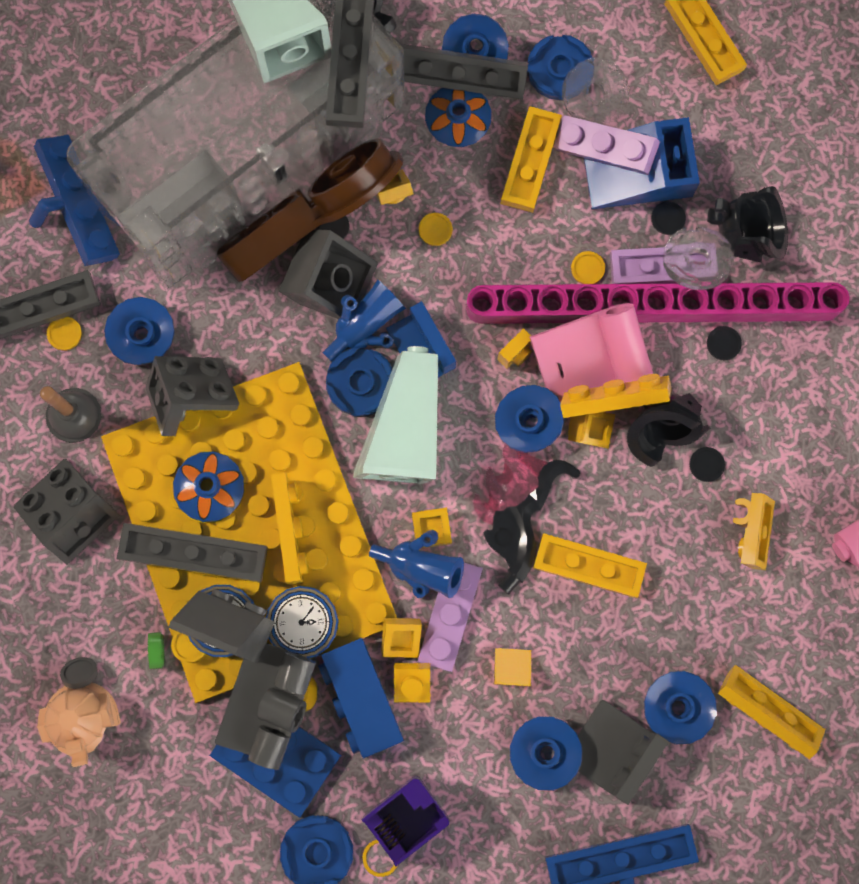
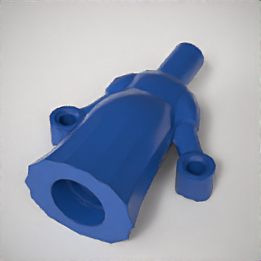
(371, 313)
(422, 568)

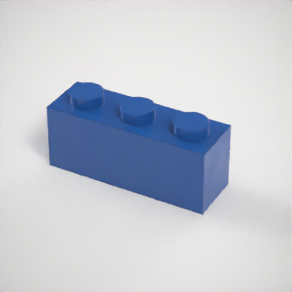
(360, 699)

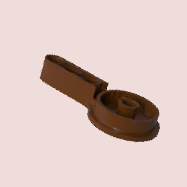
(333, 195)

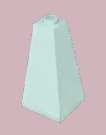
(282, 34)
(404, 429)

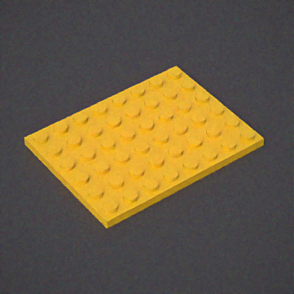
(267, 435)

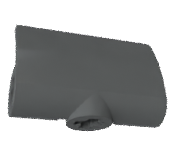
(266, 706)

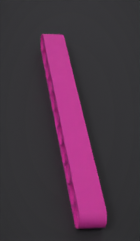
(671, 295)

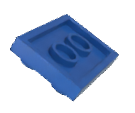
(300, 774)

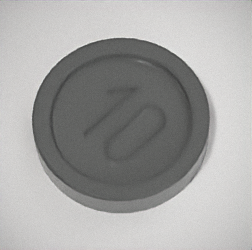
(78, 673)

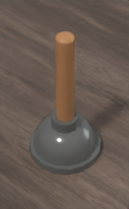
(71, 413)

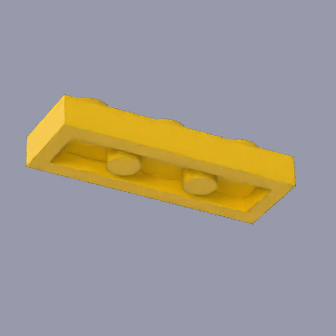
(707, 38)
(531, 159)
(616, 395)
(289, 528)
(590, 566)
(772, 712)

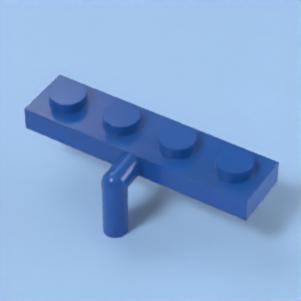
(78, 209)
(624, 858)

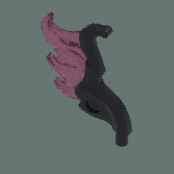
(511, 503)

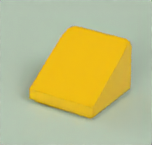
(592, 429)
(512, 667)

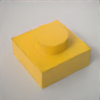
(396, 189)
(516, 350)
(433, 520)
(401, 637)
(412, 682)

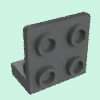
(187, 384)
(65, 512)
(618, 751)

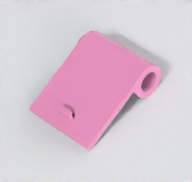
(592, 350)

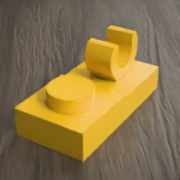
(754, 545)

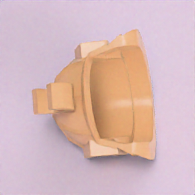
(77, 720)

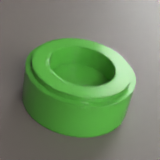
(156, 651)

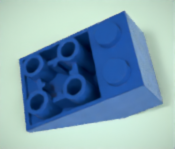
(670, 177)

